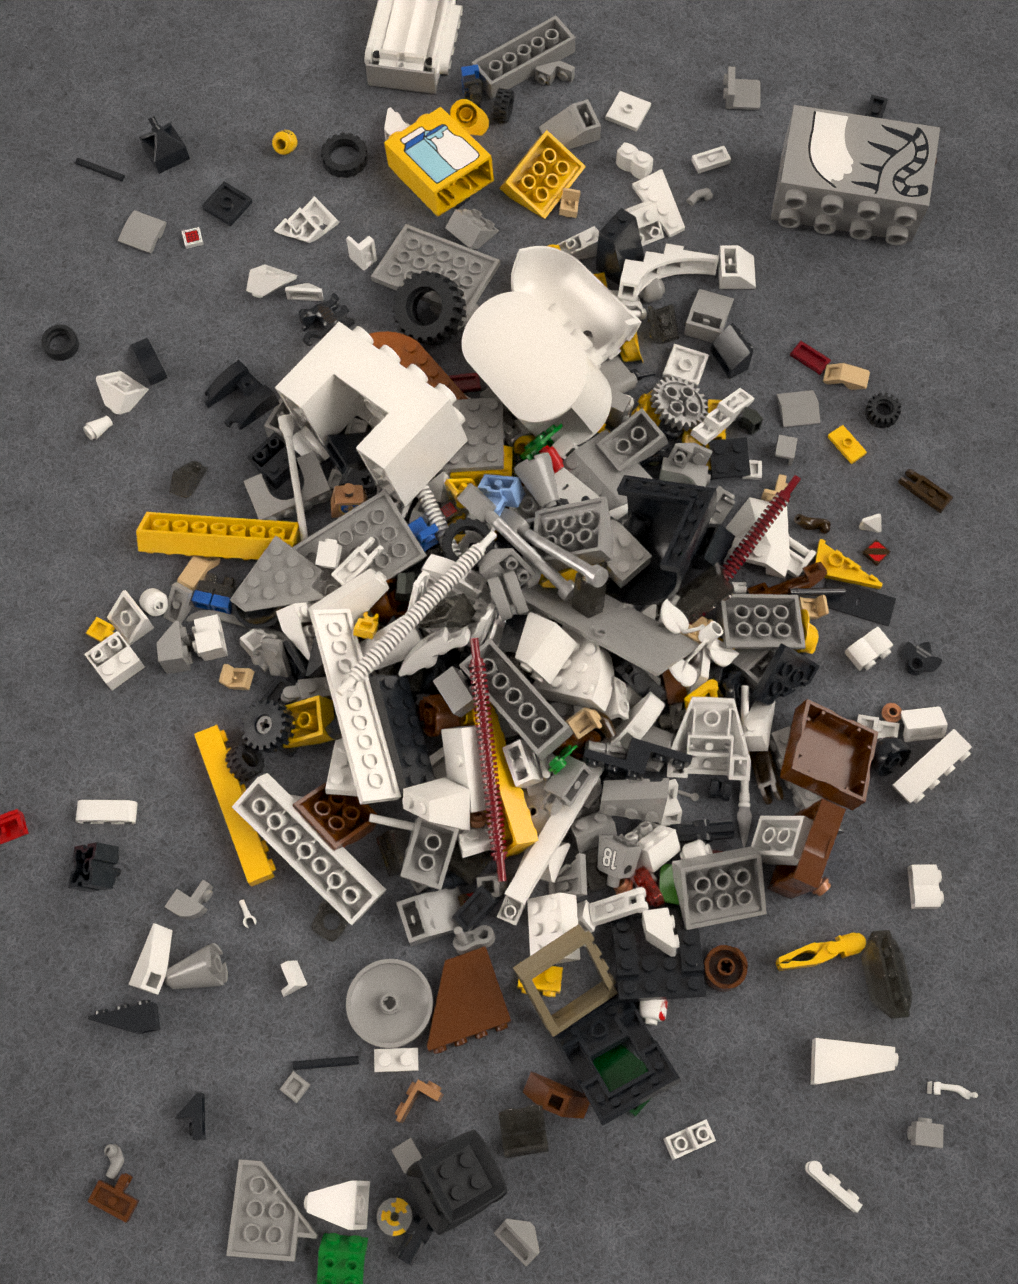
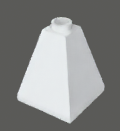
(341, 1204)

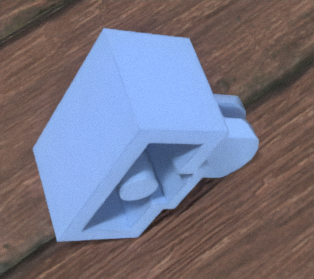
(502, 491)

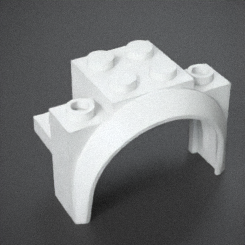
(484, 613)

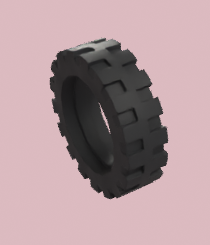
(347, 169)
(464, 525)

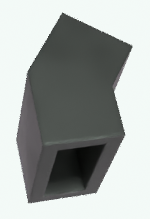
(750, 420)
(404, 586)

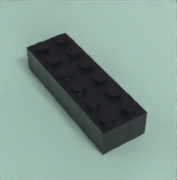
(402, 730)

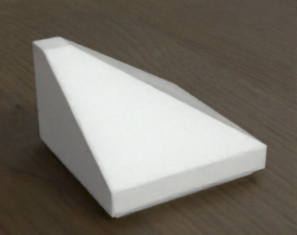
(871, 523)

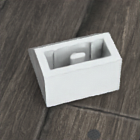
(647, 221)
(735, 268)
(114, 660)
(657, 844)

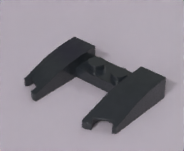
(259, 397)

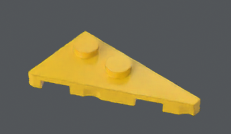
(843, 568)

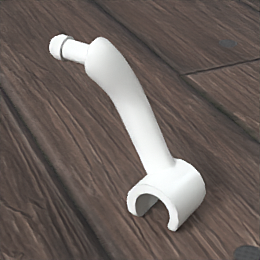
(938, 1086)

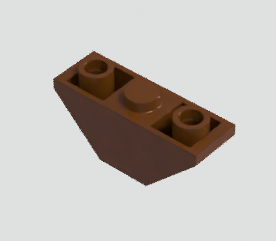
(556, 1097)

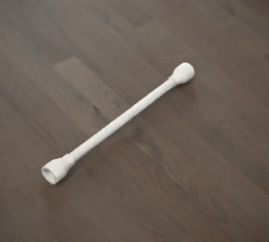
(286, 425)

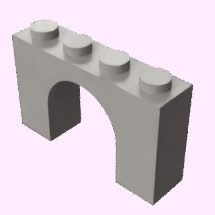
(691, 474)
(315, 491)

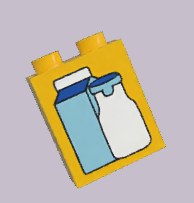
(439, 161)

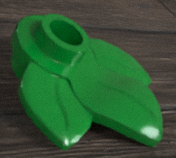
(559, 762)

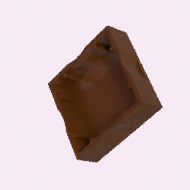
(829, 755)
(806, 875)

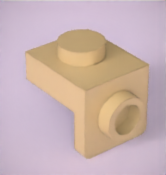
(569, 202)
(780, 485)
(816, 607)
(236, 677)
(584, 722)

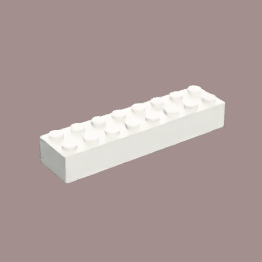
(330, 872)

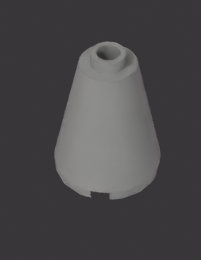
(539, 479)
(198, 970)

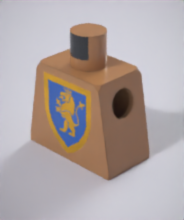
(346, 499)

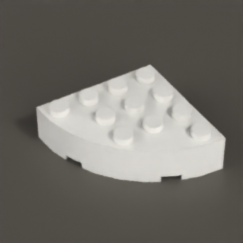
(583, 678)

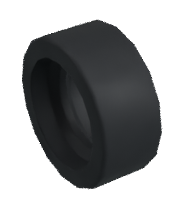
(67, 352)

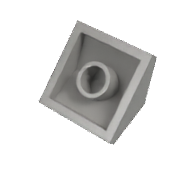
(798, 408)

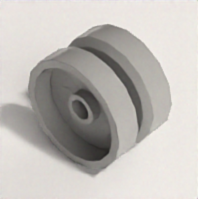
(507, 595)

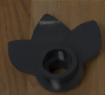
(921, 656)

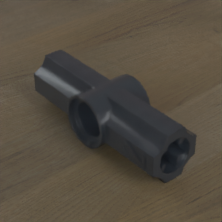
(704, 830)
(417, 1236)

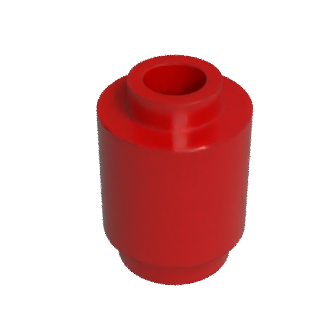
(557, 461)

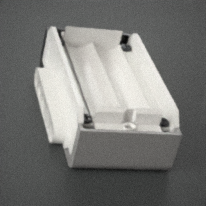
(411, 43)

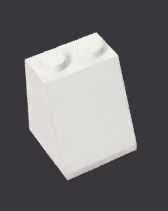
(543, 648)
(439, 802)

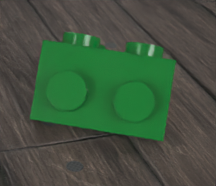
(542, 440)
(341, 1259)

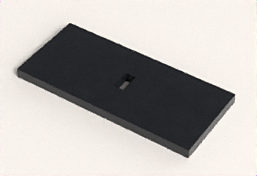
(872, 606)

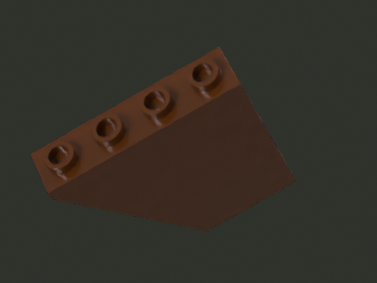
(467, 1002)

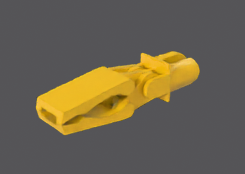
(845, 945)

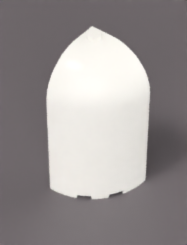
(590, 305)

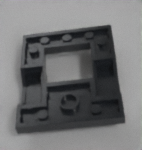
(658, 975)
(597, 1034)

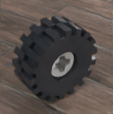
(269, 738)

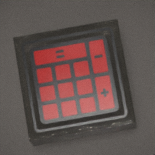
(450, 511)

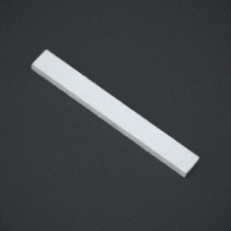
(547, 844)

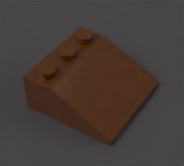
(336, 817)

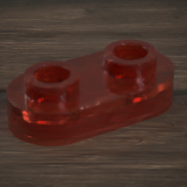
(653, 894)

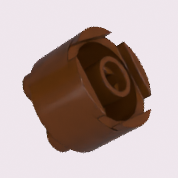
(388, 606)
(436, 715)
(723, 980)

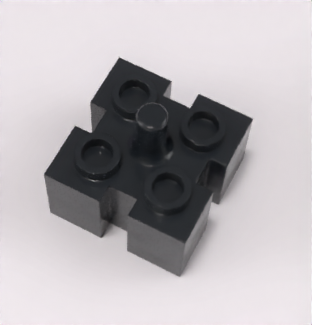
(94, 867)

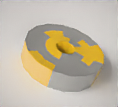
(384, 1216)

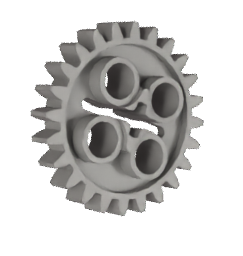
(679, 403)

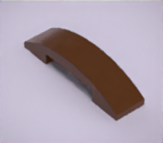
(812, 575)

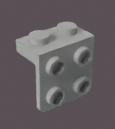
(741, 92)

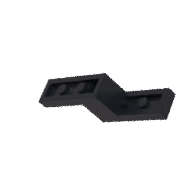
(636, 759)

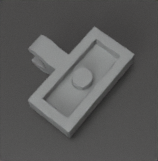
(275, 656)

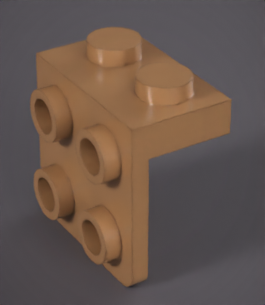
(430, 1089)

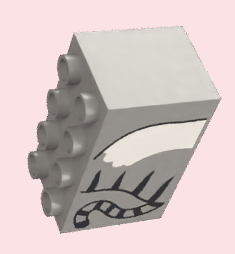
(855, 174)

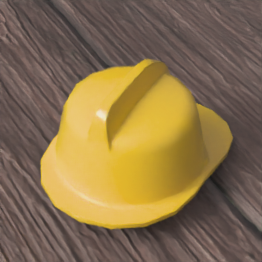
(468, 111)
(630, 350)
(810, 634)

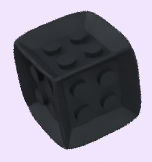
(456, 1181)

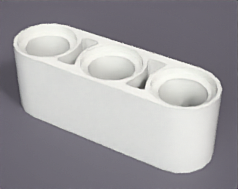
(106, 811)

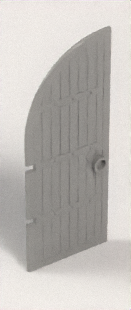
(616, 629)

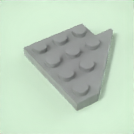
(278, 580)
(264, 1217)

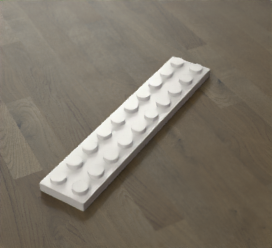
(356, 709)

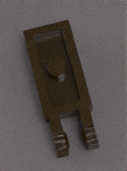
(926, 490)
(766, 775)

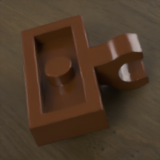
(114, 1199)

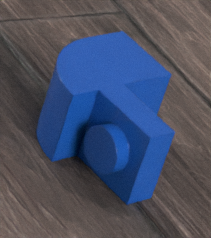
(423, 533)

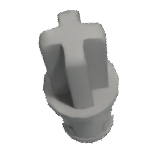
(605, 748)

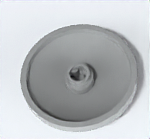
(389, 1003)

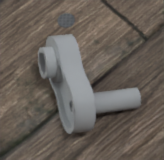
(472, 940)

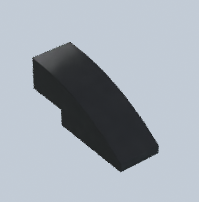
(149, 361)

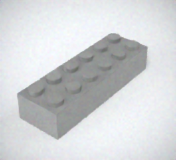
(520, 56)
(520, 702)

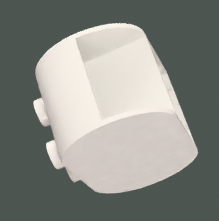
(538, 365)

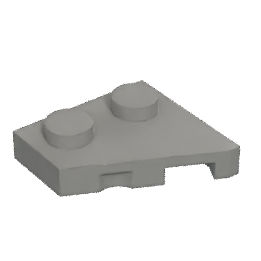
(571, 878)

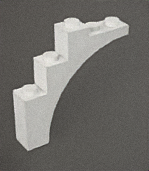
(673, 262)

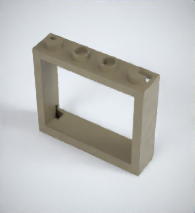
(551, 955)

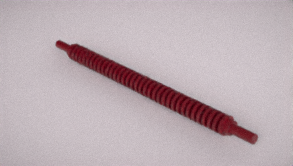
(764, 522)
(477, 664)

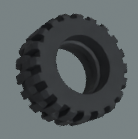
(407, 303)

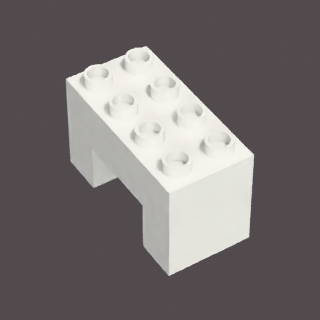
(411, 420)

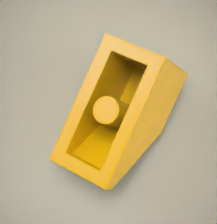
(455, 487)

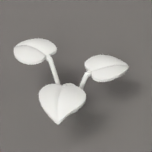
(677, 622)

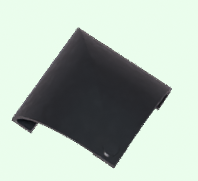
(677, 527)

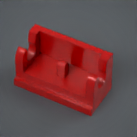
(12, 826)

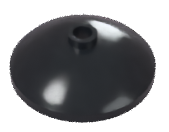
(256, 619)

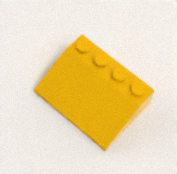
(542, 175)

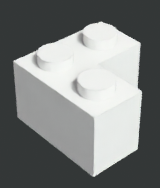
(209, 638)

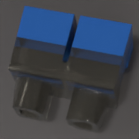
(471, 84)
(214, 596)

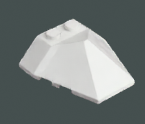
(773, 549)
(714, 738)

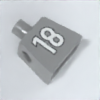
(617, 858)

